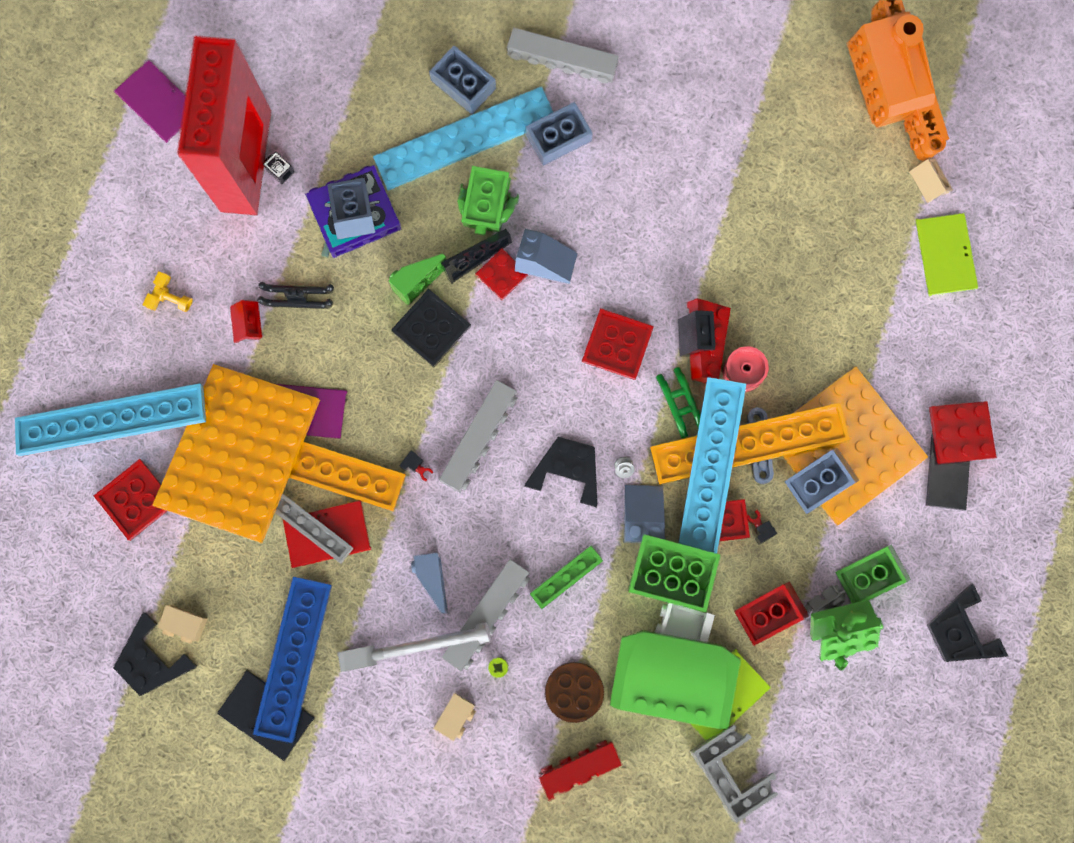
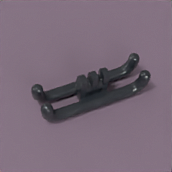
(296, 296)

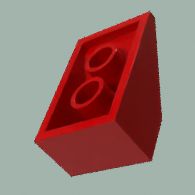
(771, 613)

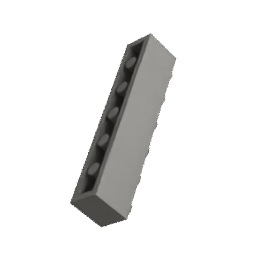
(562, 55)
(478, 437)
(489, 610)

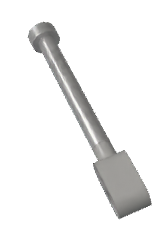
(369, 656)

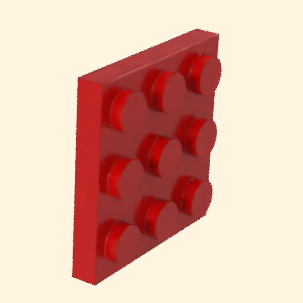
(617, 344)
(962, 432)
(131, 499)

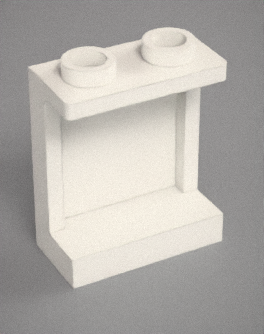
(685, 622)

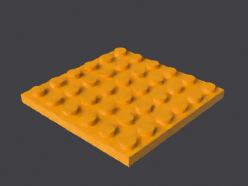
(878, 445)

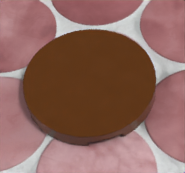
(574, 692)

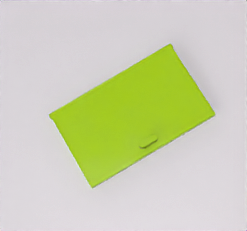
(944, 258)
(748, 690)

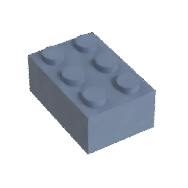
(463, 79)
(558, 133)

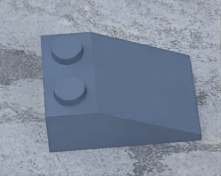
(351, 208)
(545, 257)
(821, 480)
(643, 512)
(430, 574)

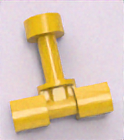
(161, 293)

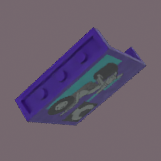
(382, 212)

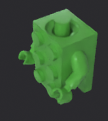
(485, 199)
(845, 631)

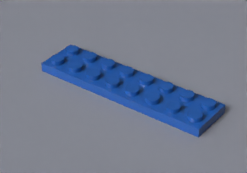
(292, 660)

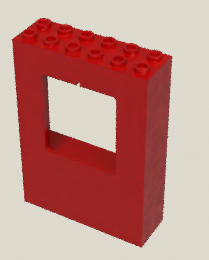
(224, 126)

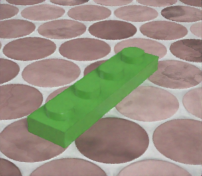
(566, 577)

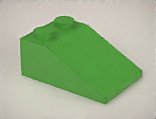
(415, 278)
(873, 575)

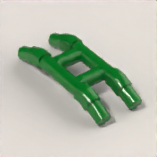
(670, 396)

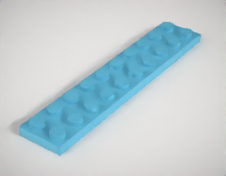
(461, 139)
(110, 419)
(712, 464)

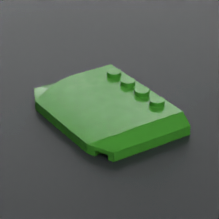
(675, 679)

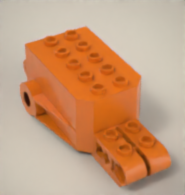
(897, 76)

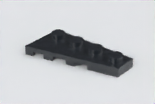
(467, 260)

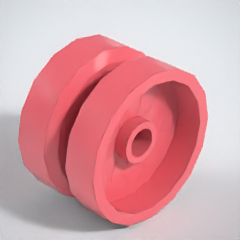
(754, 363)

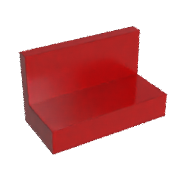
(245, 320)

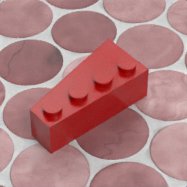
(708, 363)
(579, 769)

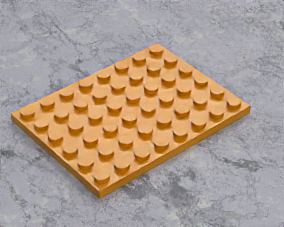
(241, 457)

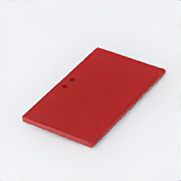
(343, 520)

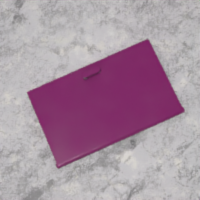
(153, 100)
(329, 413)

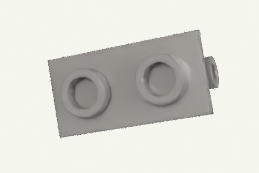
(832, 597)

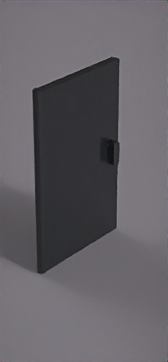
(242, 711)

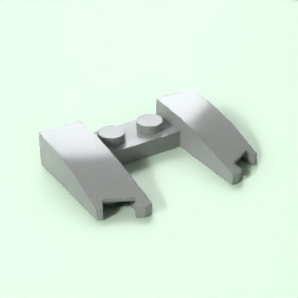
(736, 802)

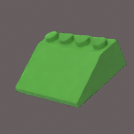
(674, 573)

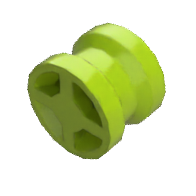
(496, 665)

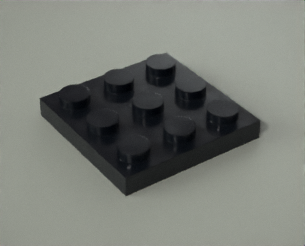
(431, 328)

